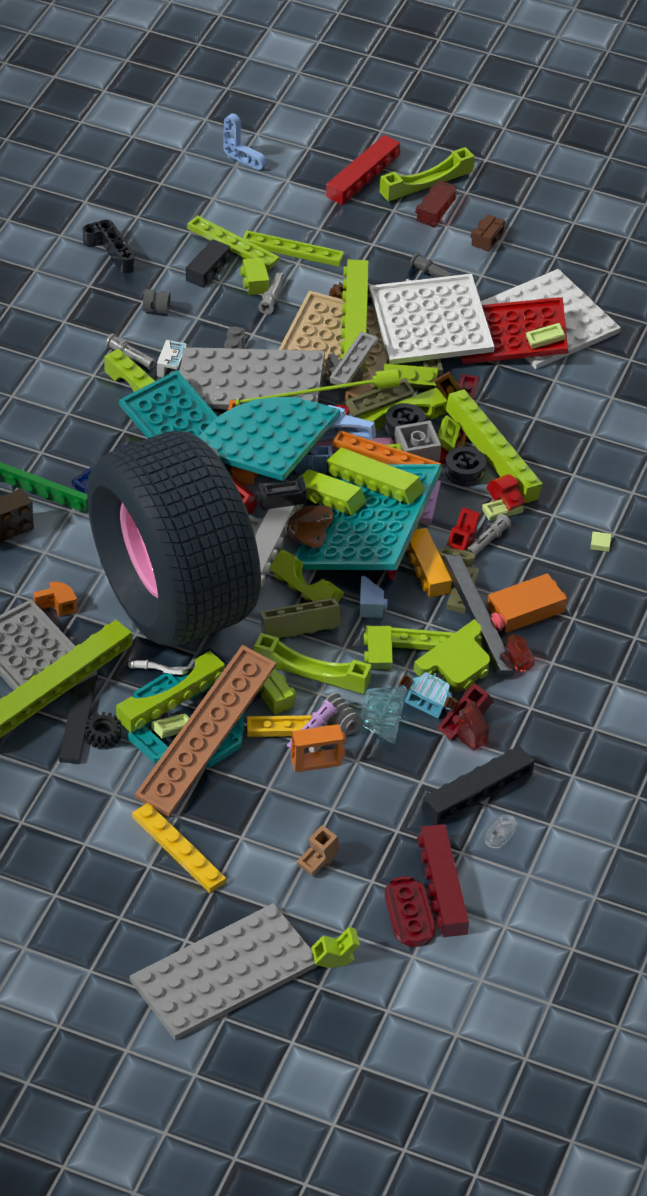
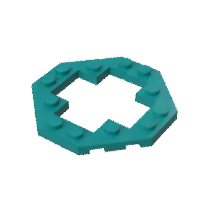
(154, 748)

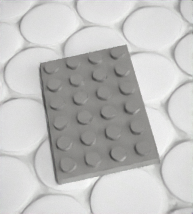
(29, 644)

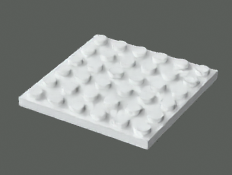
(583, 318)
(431, 319)

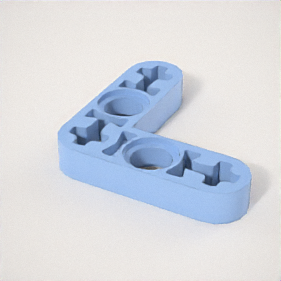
(235, 149)

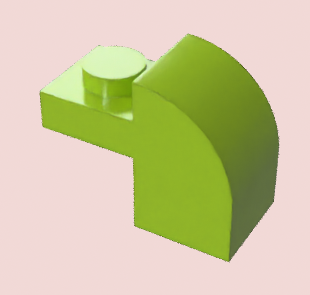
(336, 952)

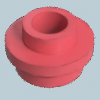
(498, 621)

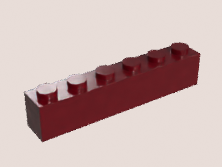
(443, 880)

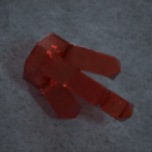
(520, 653)

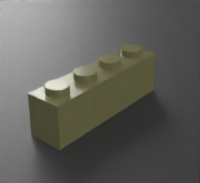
(301, 618)

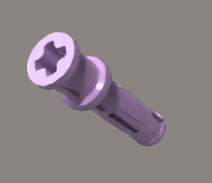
(320, 717)

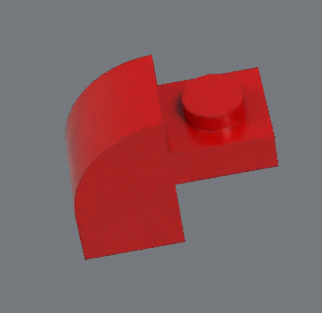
(506, 489)
(465, 531)

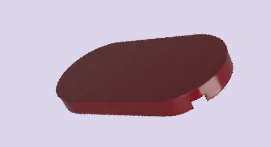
(409, 911)

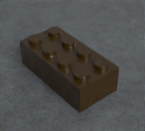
(15, 514)

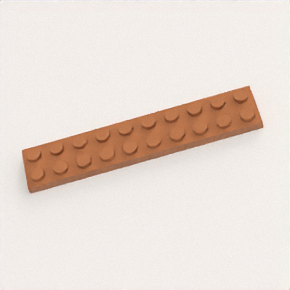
(205, 730)

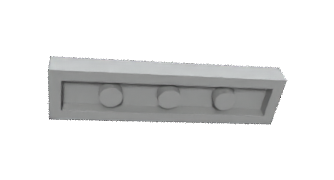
(353, 359)

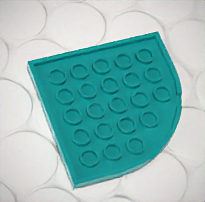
(269, 434)

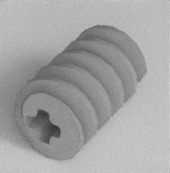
(346, 717)

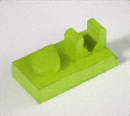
(448, 433)

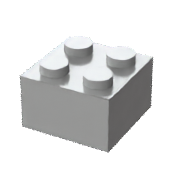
(419, 440)

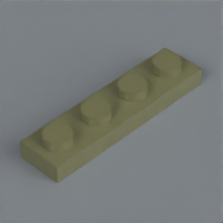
(379, 398)

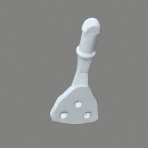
(146, 664)

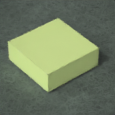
(600, 541)

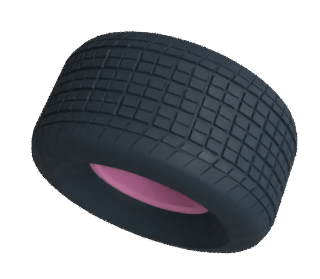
(174, 537)

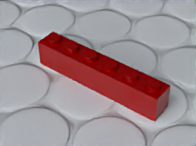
(363, 169)

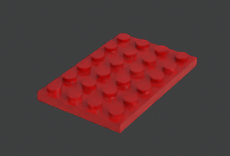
(509, 325)

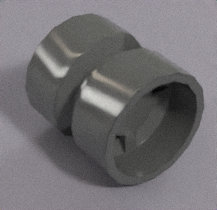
(156, 301)

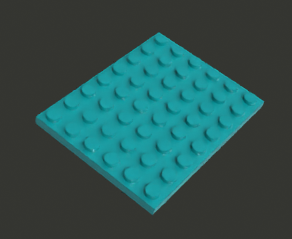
(375, 533)

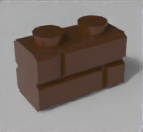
(487, 232)

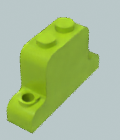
(457, 658)

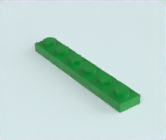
(43, 487)

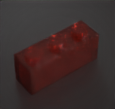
(436, 203)

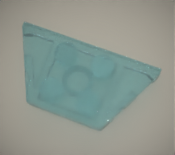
(383, 711)

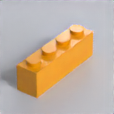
(428, 564)

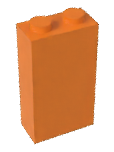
(527, 602)

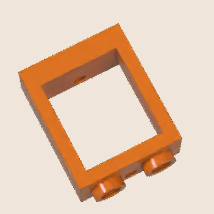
(317, 737)

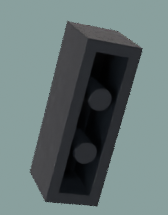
(208, 263)

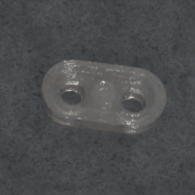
(504, 828)

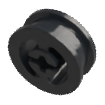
(400, 415)
(465, 466)

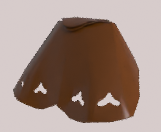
(308, 525)

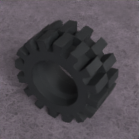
(103, 739)

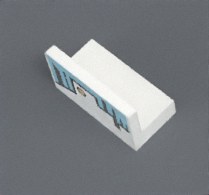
(170, 357)

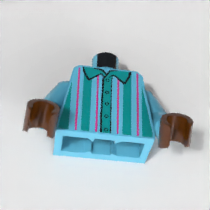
(428, 693)

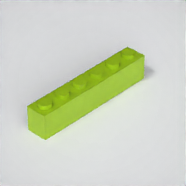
(375, 475)

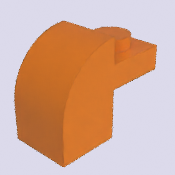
(59, 596)

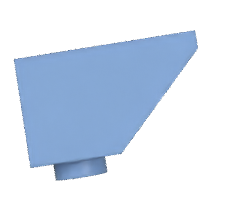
(371, 599)

